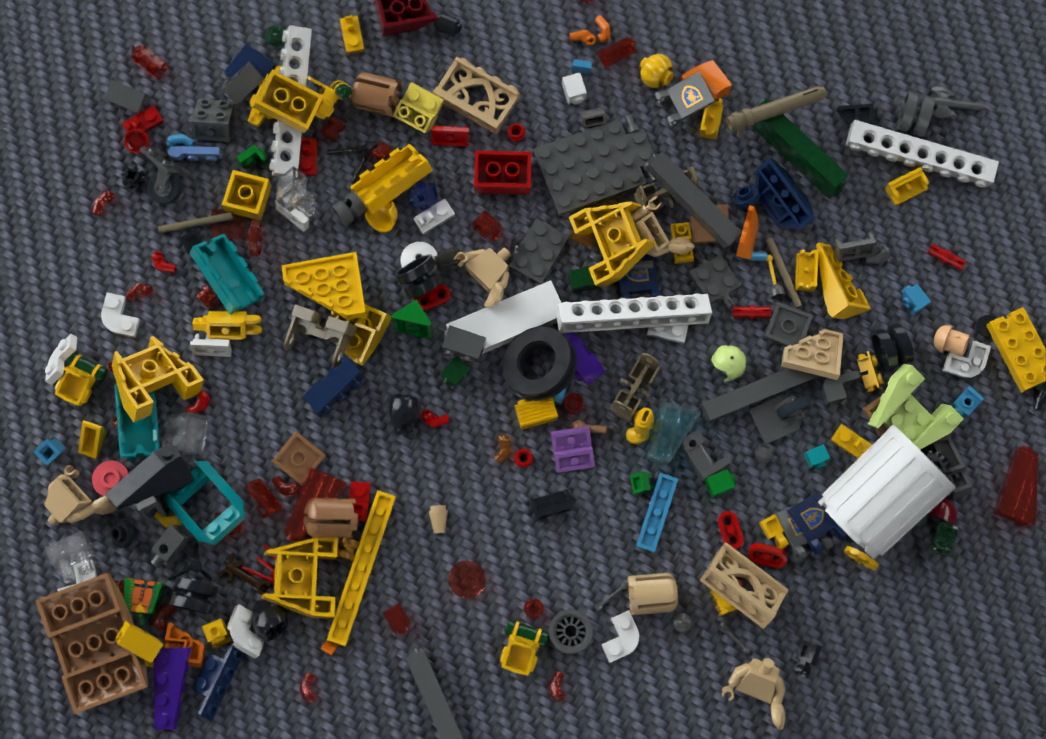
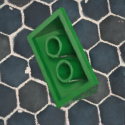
(412, 321)

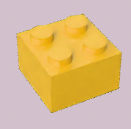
(246, 195)

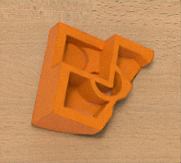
(713, 77)
(749, 234)
(177, 638)

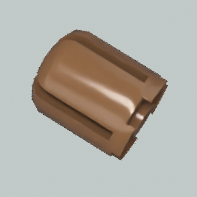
(376, 93)
(330, 517)

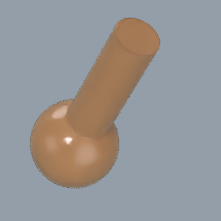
(593, 428)

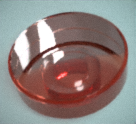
(255, 235)
(467, 579)

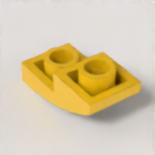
(682, 230)

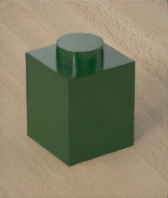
(580, 280)
(455, 373)

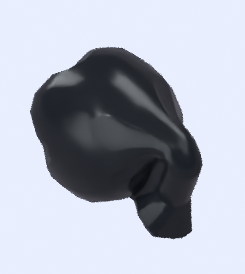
(404, 412)
(268, 620)

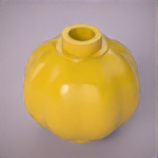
(656, 71)

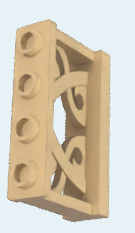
(481, 78)
(727, 586)

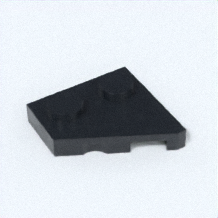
(859, 112)

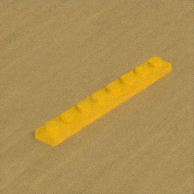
(361, 568)

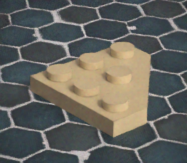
(816, 354)

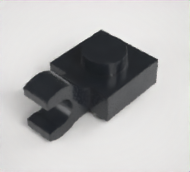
(807, 655)

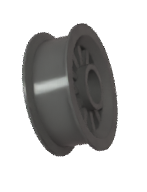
(586, 624)

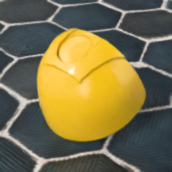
(383, 219)

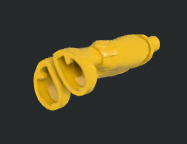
(643, 424)

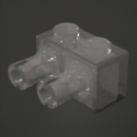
(293, 192)
(69, 551)

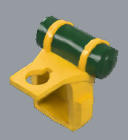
(331, 94)
(78, 379)
(522, 646)

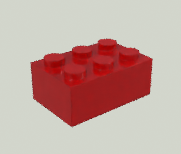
(502, 172)

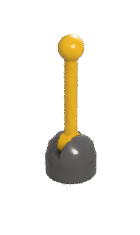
(776, 291)

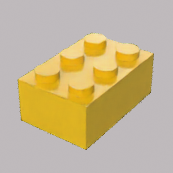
(288, 101)

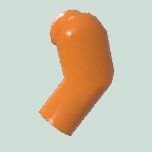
(605, 28)
(583, 35)

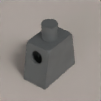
(171, 545)

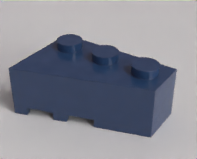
(333, 387)

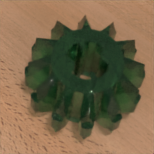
(944, 538)

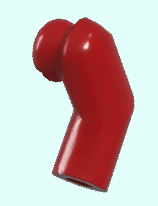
(161, 264)
(201, 403)
(434, 421)

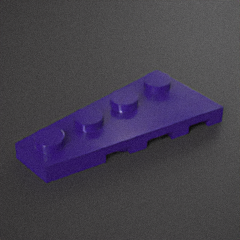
(169, 677)

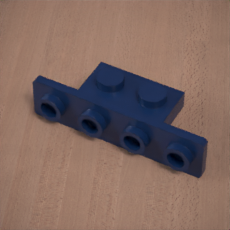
(215, 680)

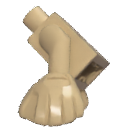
(650, 229)
(488, 270)
(70, 503)
(760, 681)

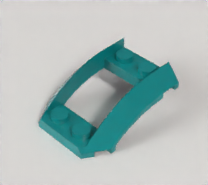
(224, 522)

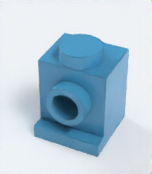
(914, 298)
(971, 397)
(49, 450)

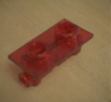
(616, 52)
(143, 57)

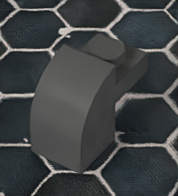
(833, 390)

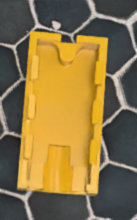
(391, 177)
(1020, 348)

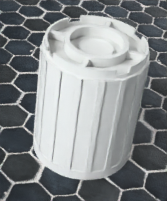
(885, 493)

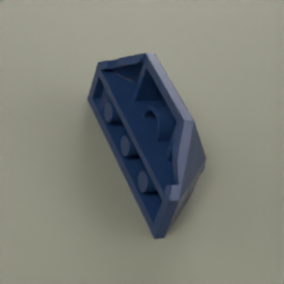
(782, 196)

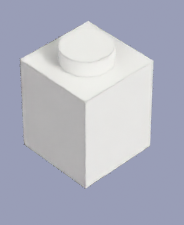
(574, 88)

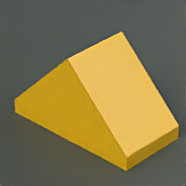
(91, 439)

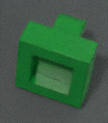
(640, 482)

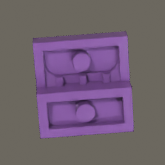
(572, 449)

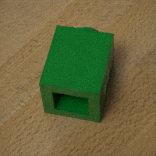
(720, 483)

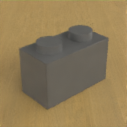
(463, 344)

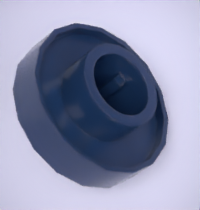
(746, 196)

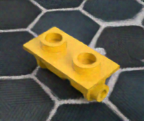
(873, 378)

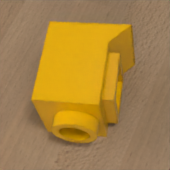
(217, 633)

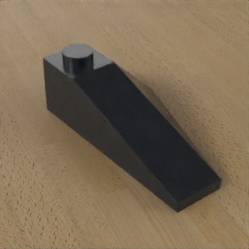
(156, 475)

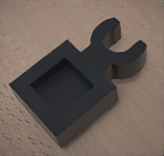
(191, 239)

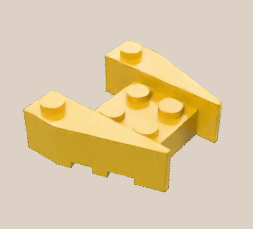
(616, 238)
(150, 371)
(297, 577)

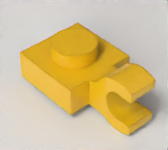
(773, 529)

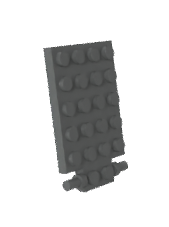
(594, 165)

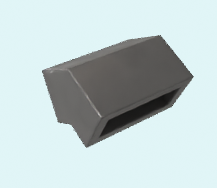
(592, 114)

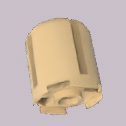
(652, 593)

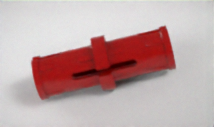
(946, 257)
(751, 312)

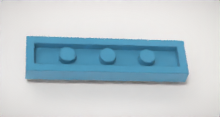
(657, 512)

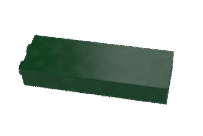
(802, 154)

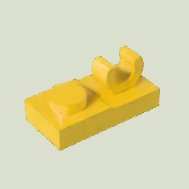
(352, 34)
(850, 441)

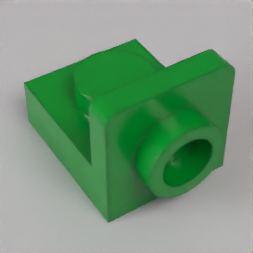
(249, 156)

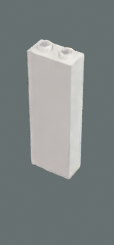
(512, 316)

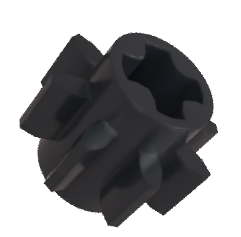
(128, 178)

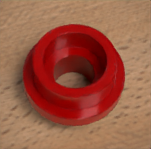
(516, 127)
(525, 452)

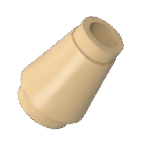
(438, 518)

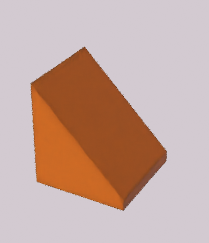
(329, 647)

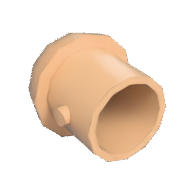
(951, 340)

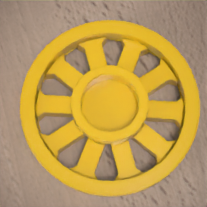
(861, 558)

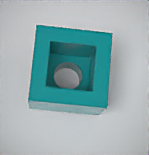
(817, 457)

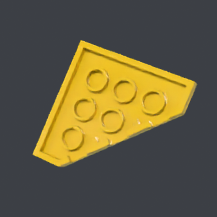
(329, 282)

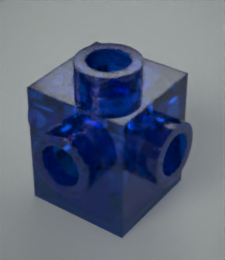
(428, 190)

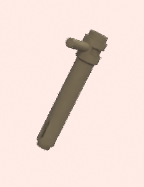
(748, 117)

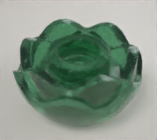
(275, 41)

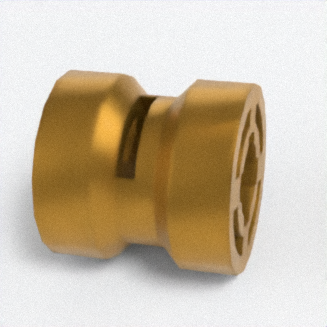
(347, 549)

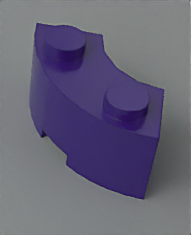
(588, 366)

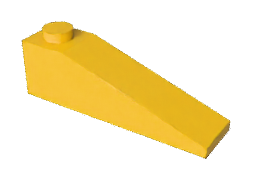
(839, 292)

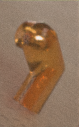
(505, 448)

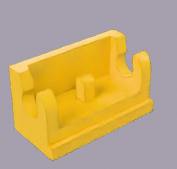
(711, 120)
(907, 186)
(806, 270)
(138, 642)

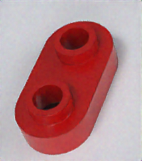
(432, 297)
(731, 530)
(767, 555)

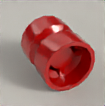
(136, 139)

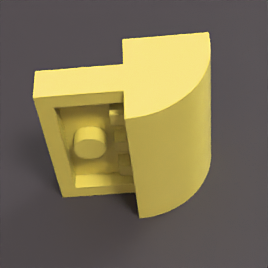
(419, 108)

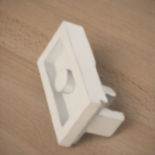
(295, 216)
(434, 216)
(210, 347)

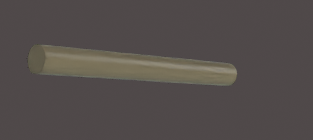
(195, 222)
(784, 273)

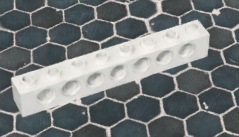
(301, 37)
(986, 167)
(684, 311)

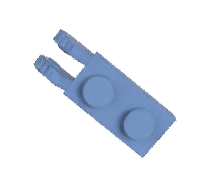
(193, 153)

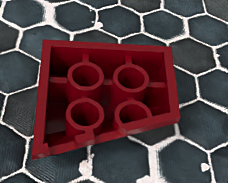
(403, 15)

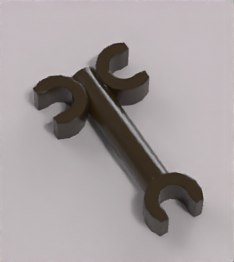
(232, 569)

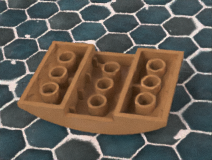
(84, 633)

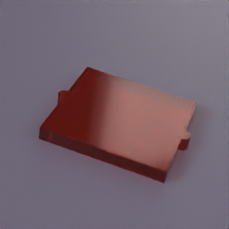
(232, 228)

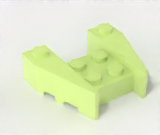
(908, 415)

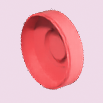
(108, 475)

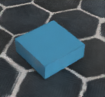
(582, 67)

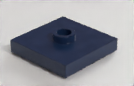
(258, 60)

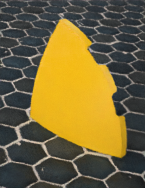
(367, 334)

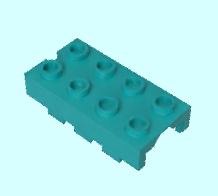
(227, 273)
(137, 437)

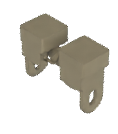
(647, 192)
(309, 322)
(642, 374)

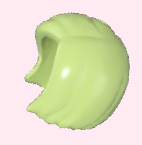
(733, 367)

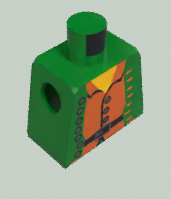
(142, 598)

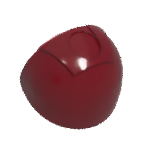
(945, 511)

